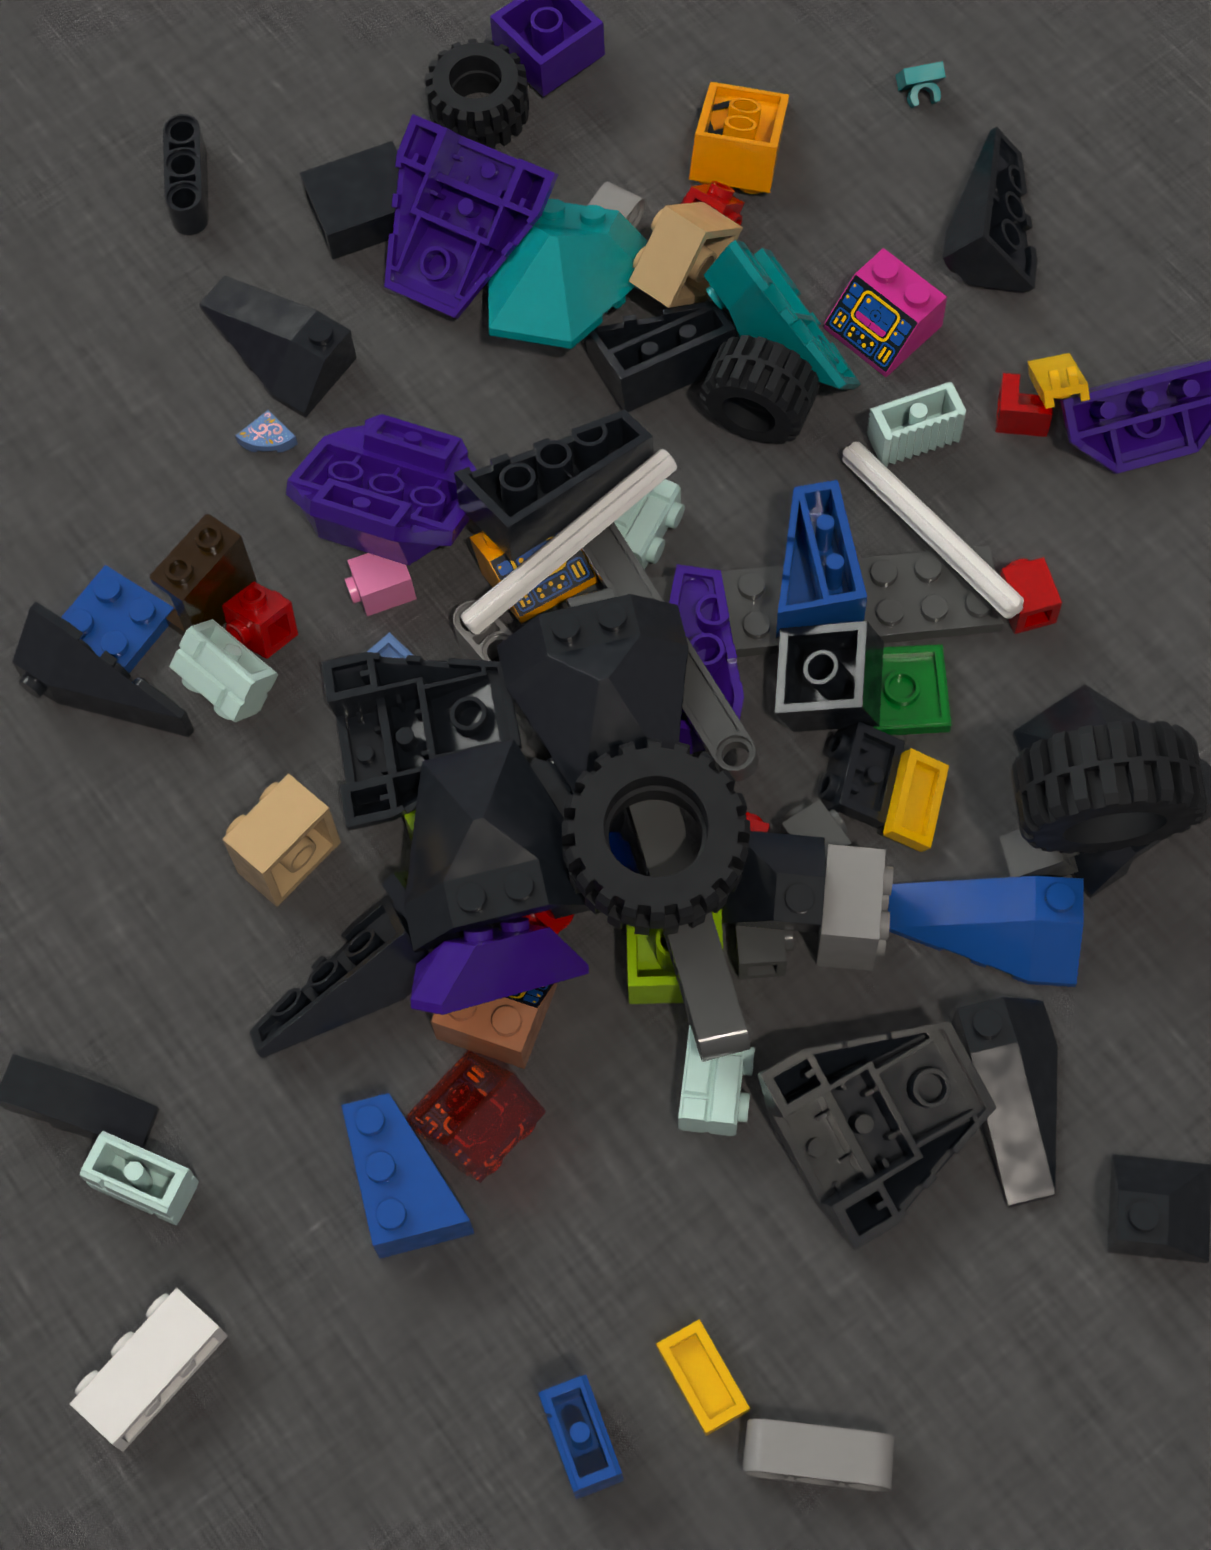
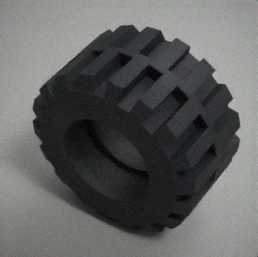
(472, 70)
(759, 389)

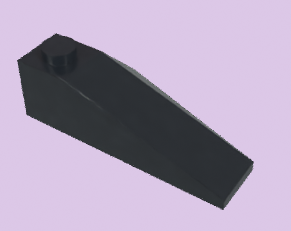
(989, 226)
(283, 342)
(68, 671)
(360, 978)
(1018, 1064)

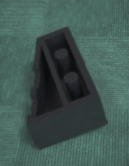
(658, 353)

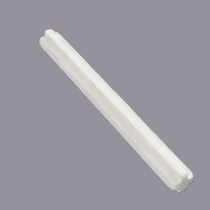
(933, 530)
(568, 541)

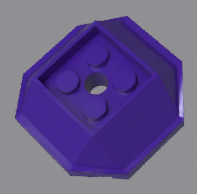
(383, 488)

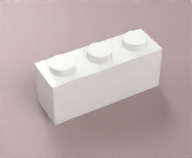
(147, 1368)

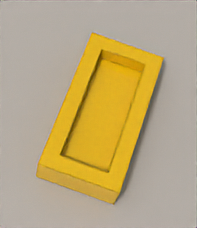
(916, 800)
(702, 1377)

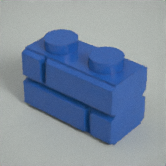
(581, 1436)

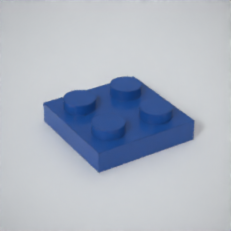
(118, 617)

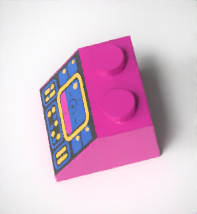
(886, 312)

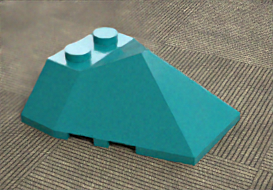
(564, 275)
(768, 306)

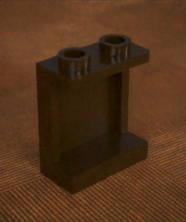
(203, 573)

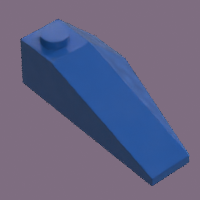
(1006, 923)

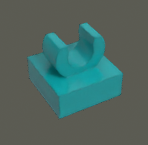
(920, 78)

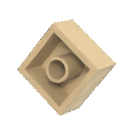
(680, 251)
(281, 839)

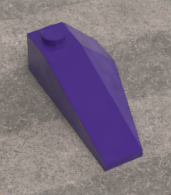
(707, 626)

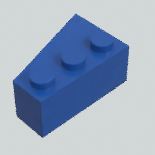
(821, 564)
(398, 1182)

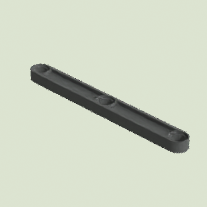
(703, 701)

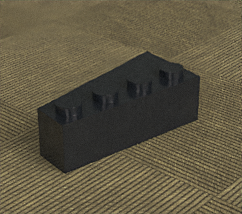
(547, 488)

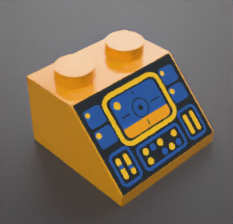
(563, 583)

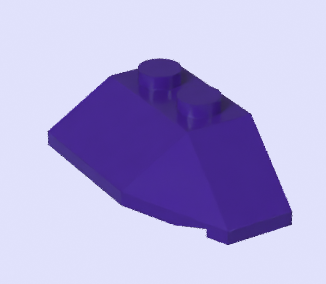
(1143, 417)
(492, 966)

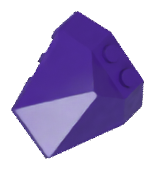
(457, 215)

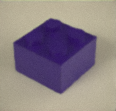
(550, 38)

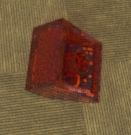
(476, 1115)

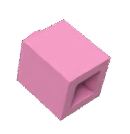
(379, 583)

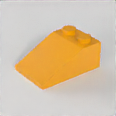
(750, 138)

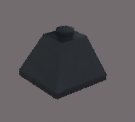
(780, 884)
(1159, 1208)

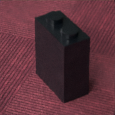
(354, 199)

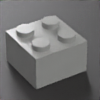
(854, 907)

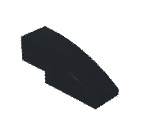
(74, 1102)

